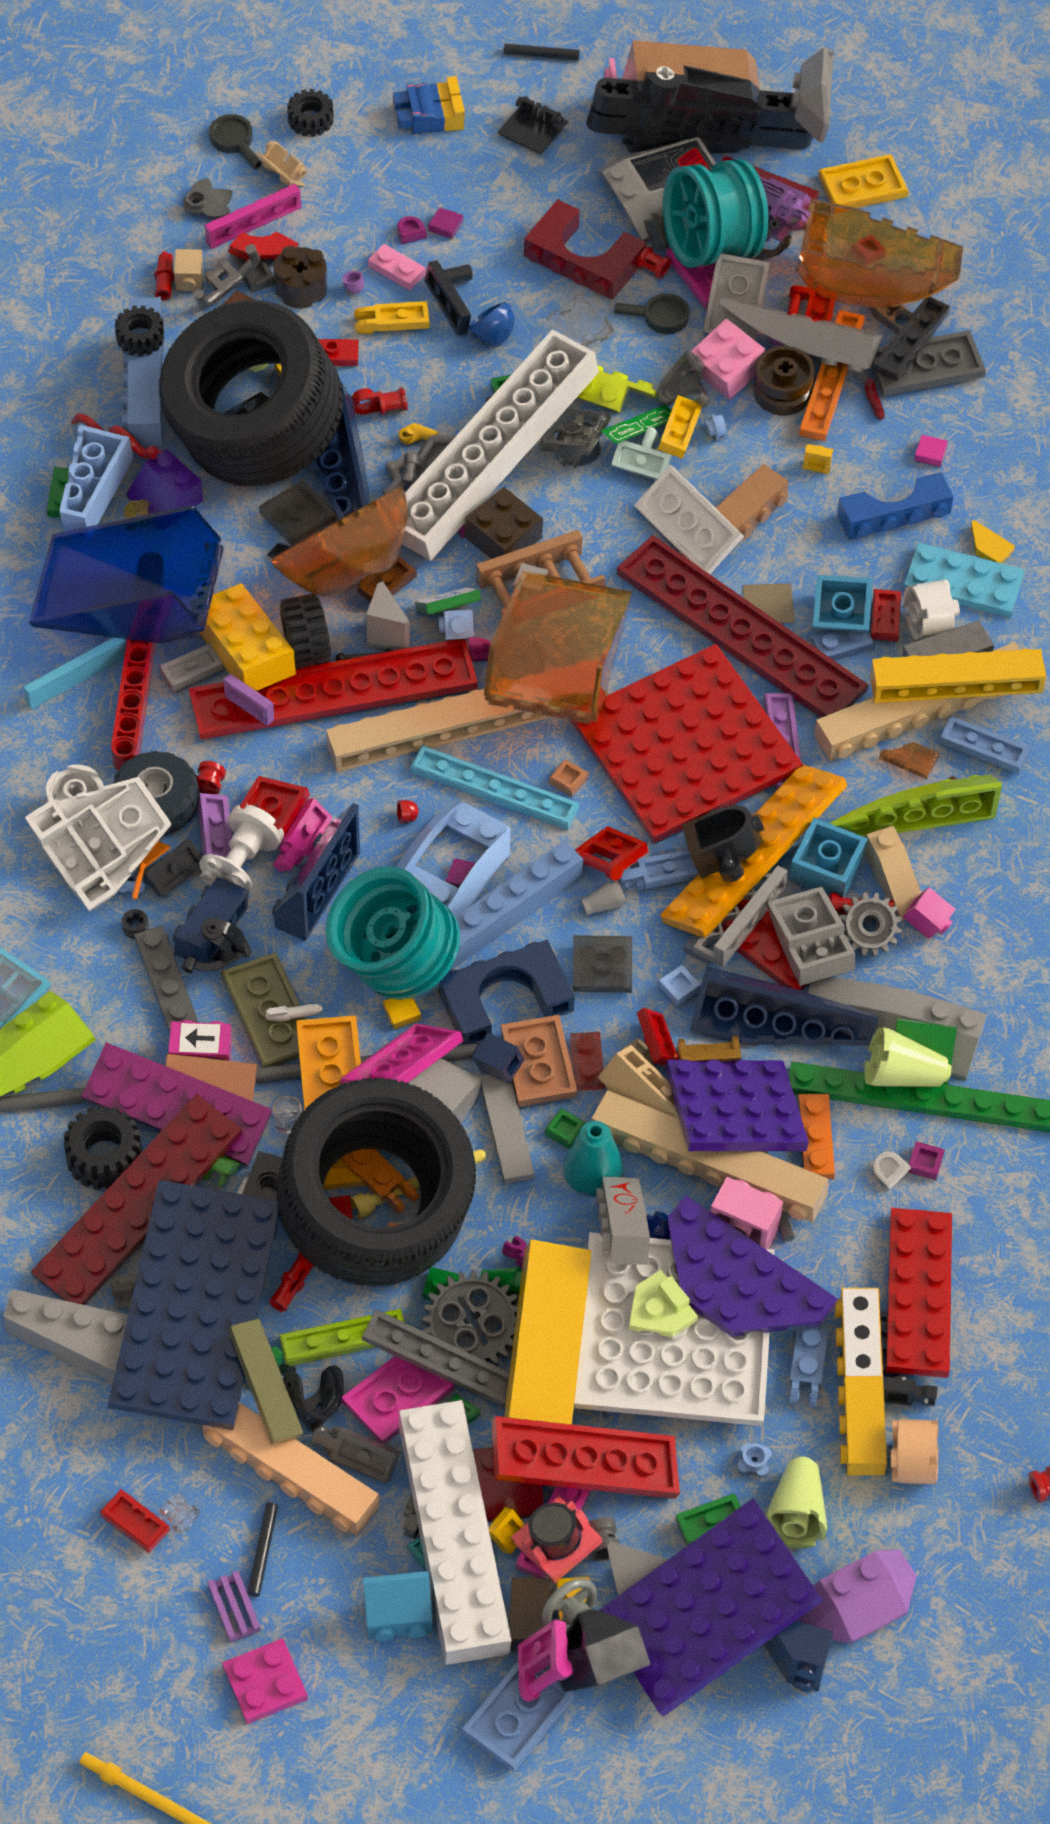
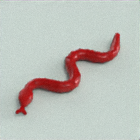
(149, 453)

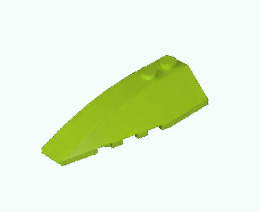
(927, 806)
(40, 1042)

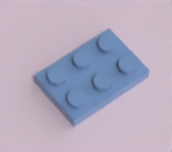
(510, 1725)

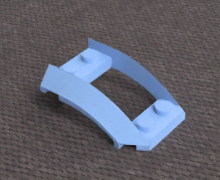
(474, 826)

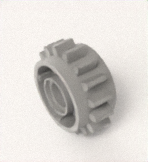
(881, 913)

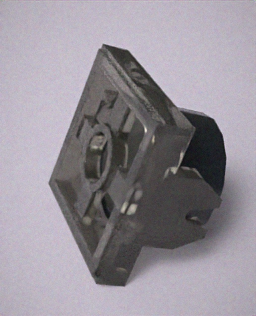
(577, 436)

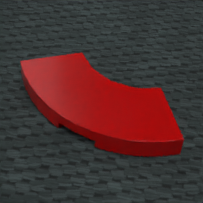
(267, 246)

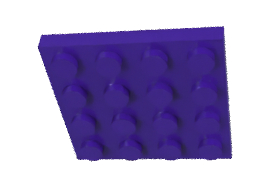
(736, 1105)

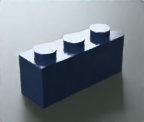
(221, 901)

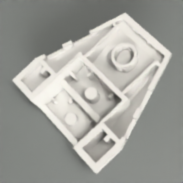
(99, 837)

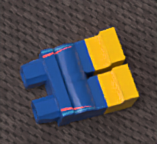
(430, 107)

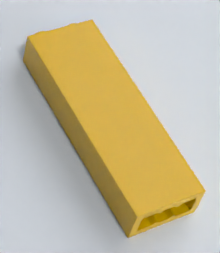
(548, 1332)

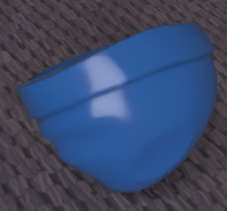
(494, 324)

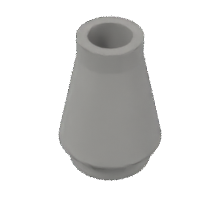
(604, 898)

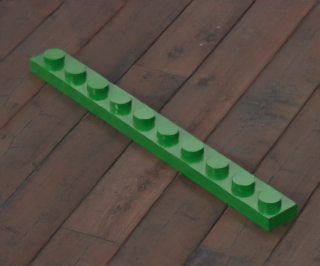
(940, 1101)

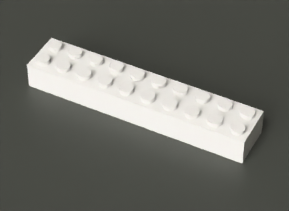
(495, 441)

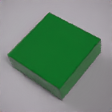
(564, 1128)

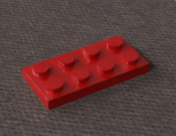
(765, 951)

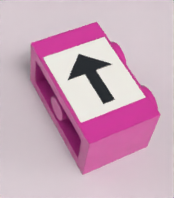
(201, 1039)

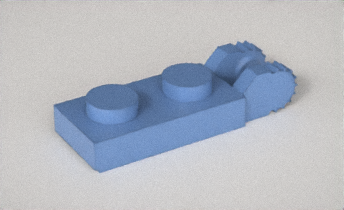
(808, 1362)

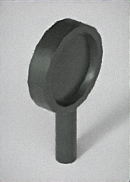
(232, 135)
(662, 313)

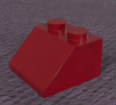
(498, 1494)

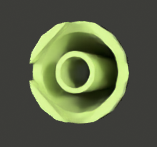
(903, 1062)
(798, 1505)

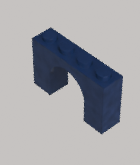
(531, 966)

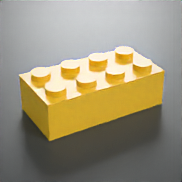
(247, 639)

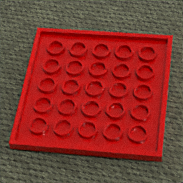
(687, 742)

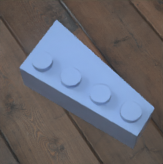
(94, 476)

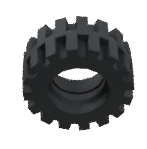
(310, 102)
(135, 319)

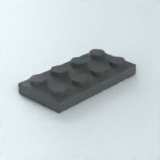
(940, 362)

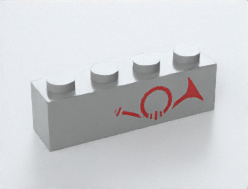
(623, 1220)

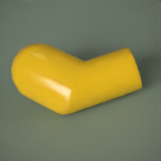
(414, 433)

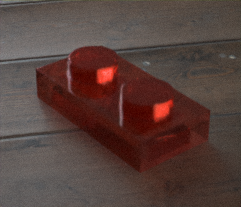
(587, 1060)

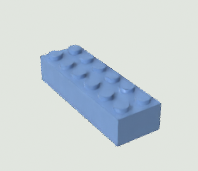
(144, 412)

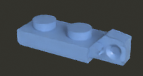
(659, 871)

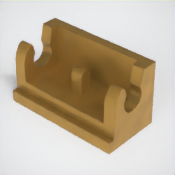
(704, 1052)

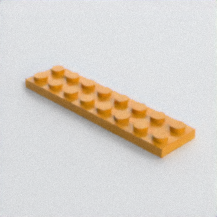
(785, 819)

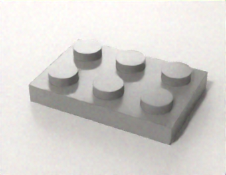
(736, 279)

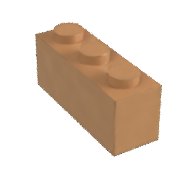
(755, 500)

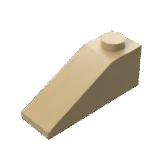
(892, 867)
(638, 1080)

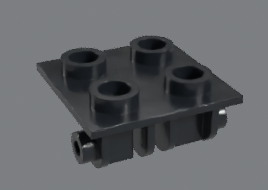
(533, 125)

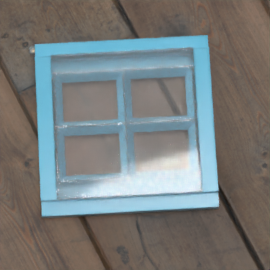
(18, 987)

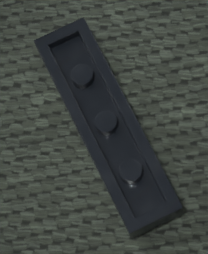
(911, 338)

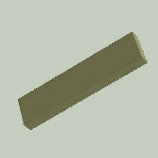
(265, 1381)

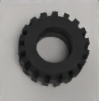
(306, 630)
(98, 1127)

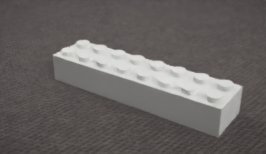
(454, 1533)

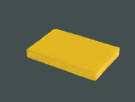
(863, 182)

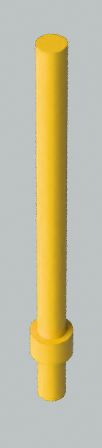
(113, 1775)

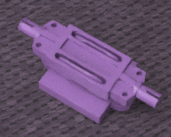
(786, 206)

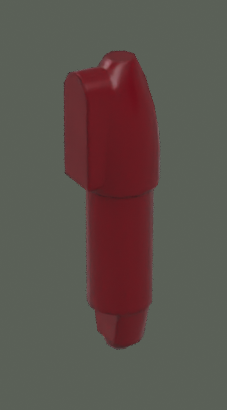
(873, 397)

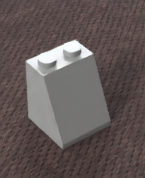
(450, 1085)

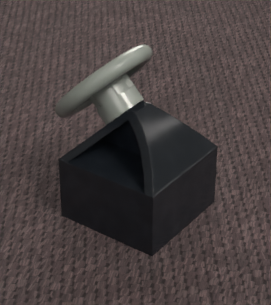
(598, 1643)

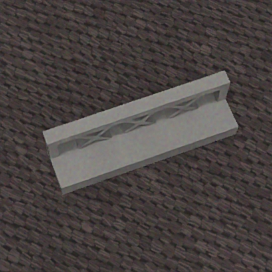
(744, 920)

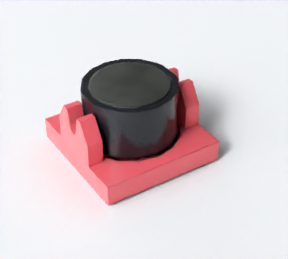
(554, 1535)

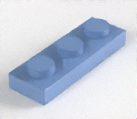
(984, 745)

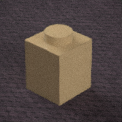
(188, 269)

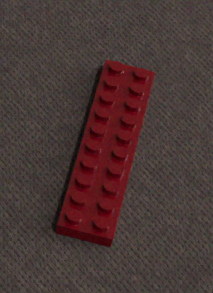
(741, 628)

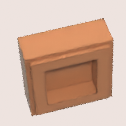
(568, 778)

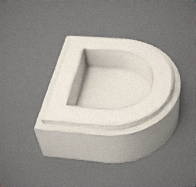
(890, 1168)

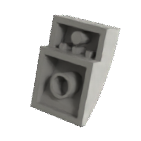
(811, 935)

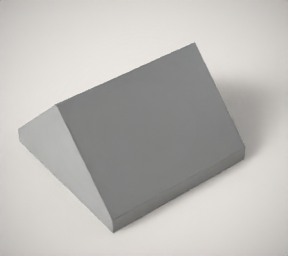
(386, 622)

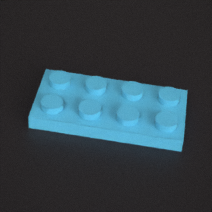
(972, 579)

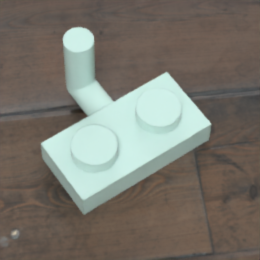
(642, 458)

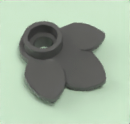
(207, 200)

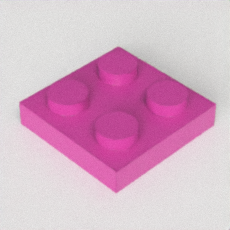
(265, 1681)

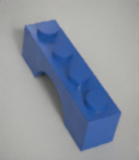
(865, 515)

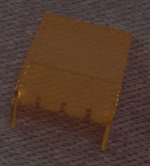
(556, 647)

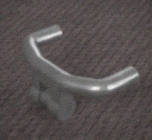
(233, 279)
(416, 464)

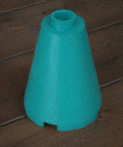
(591, 1158)

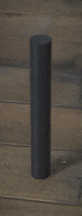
(541, 51)
(262, 1549)

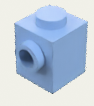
(456, 623)

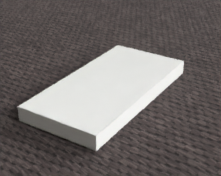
(688, 520)

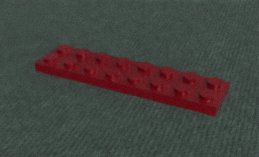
(121, 1216)

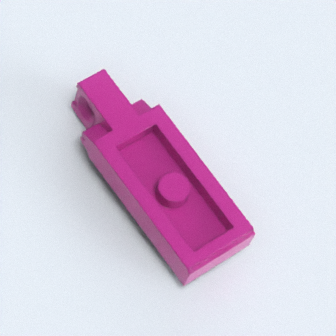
(301, 835)

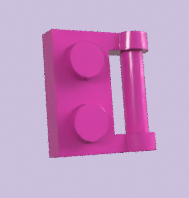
(539, 1651)

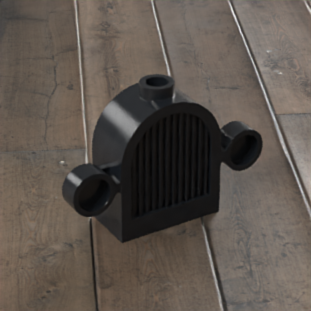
(723, 841)

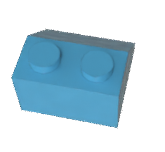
(843, 603)
(398, 1606)

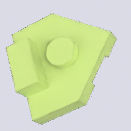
(661, 1307)

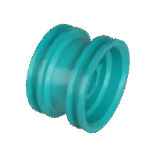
(714, 212)
(392, 933)

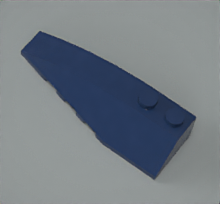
(343, 466)
(775, 1013)

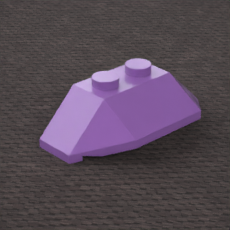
(863, 1596)

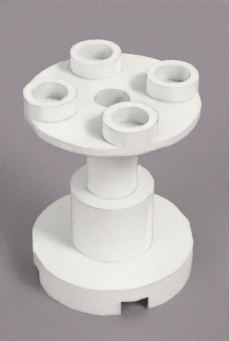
(252, 832)

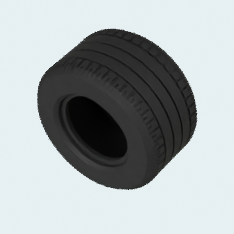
(279, 434)
(390, 1119)

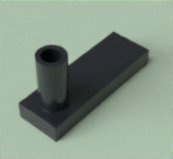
(441, 286)

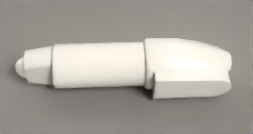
(284, 1013)

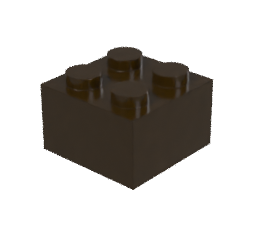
(503, 525)

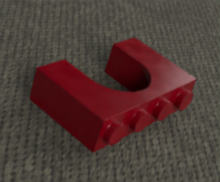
(602, 273)

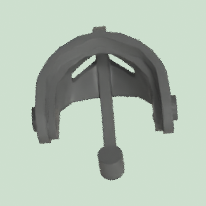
(669, 388)

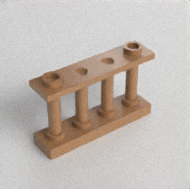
(540, 555)

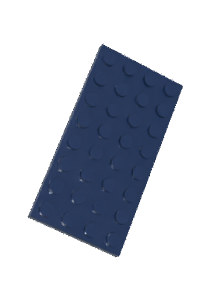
(194, 1281)

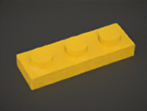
(680, 427)

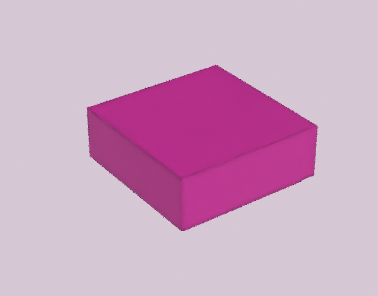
(931, 450)

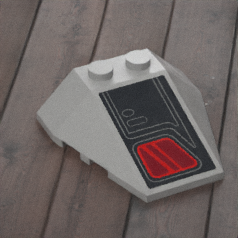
(641, 177)

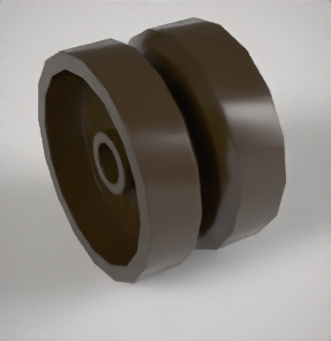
(783, 380)

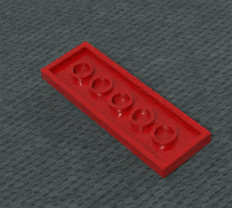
(919, 1293)
(585, 1457)

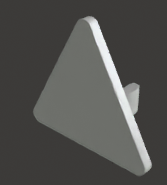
(630, 1565)

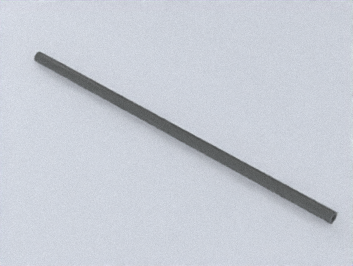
(264, 1074)

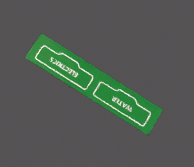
(638, 424)

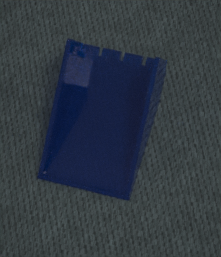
(131, 578)

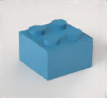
(828, 858)

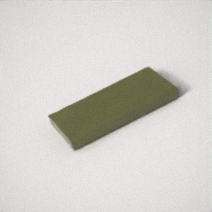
(254, 990)

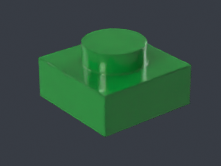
(434, 1277)

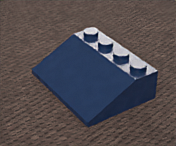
(319, 876)

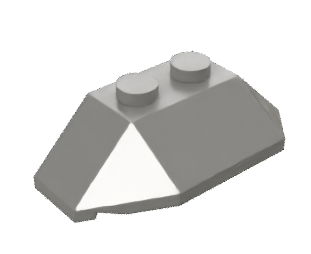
(813, 93)

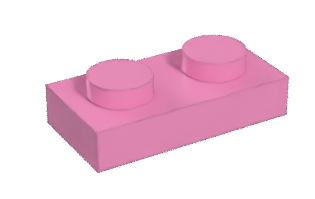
(396, 267)

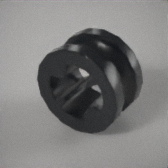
(129, 918)

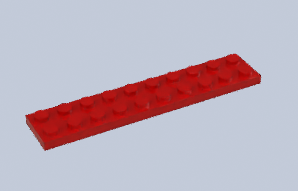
(343, 688)

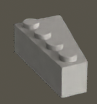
(68, 1330)

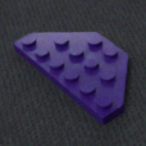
(738, 1280)

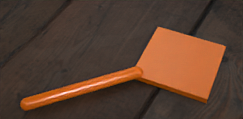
(158, 850)

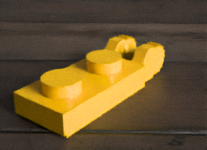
(392, 317)

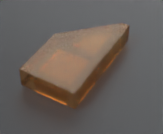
(912, 758)

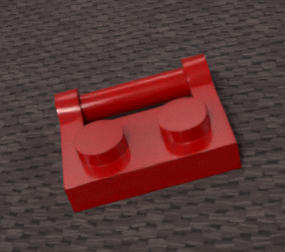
(817, 308)
(613, 845)

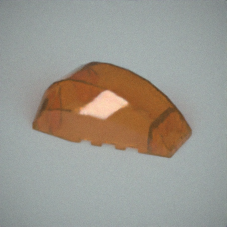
(871, 261)
(349, 549)

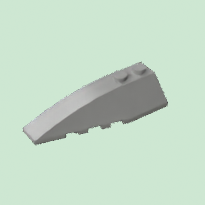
(820, 338)
(896, 1003)

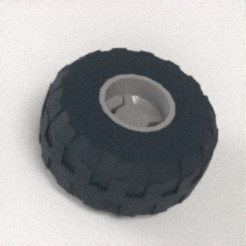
(168, 781)

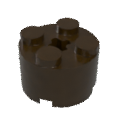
(300, 276)

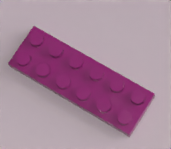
(158, 1093)

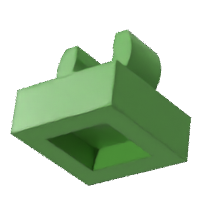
(224, 1167)

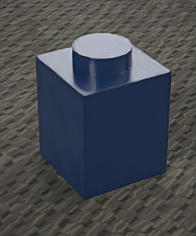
(498, 1058)

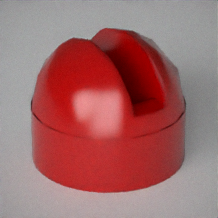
(406, 811)

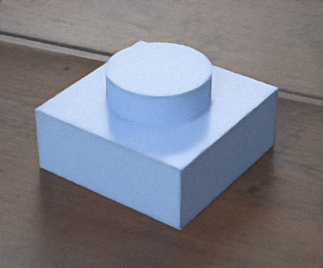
(679, 985)

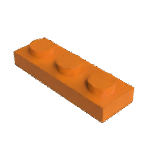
(817, 1123)

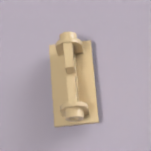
(274, 160)

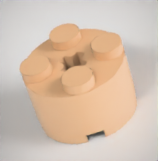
(915, 1451)

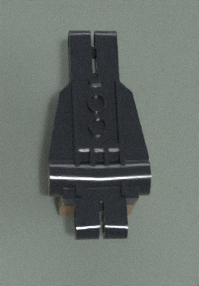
(692, 93)

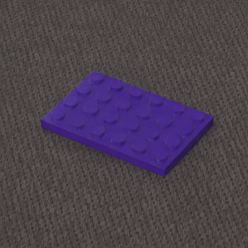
(714, 1605)

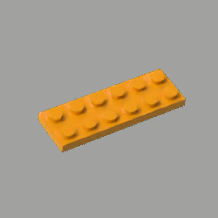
(326, 1055)

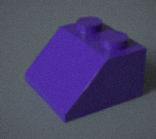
(166, 484)

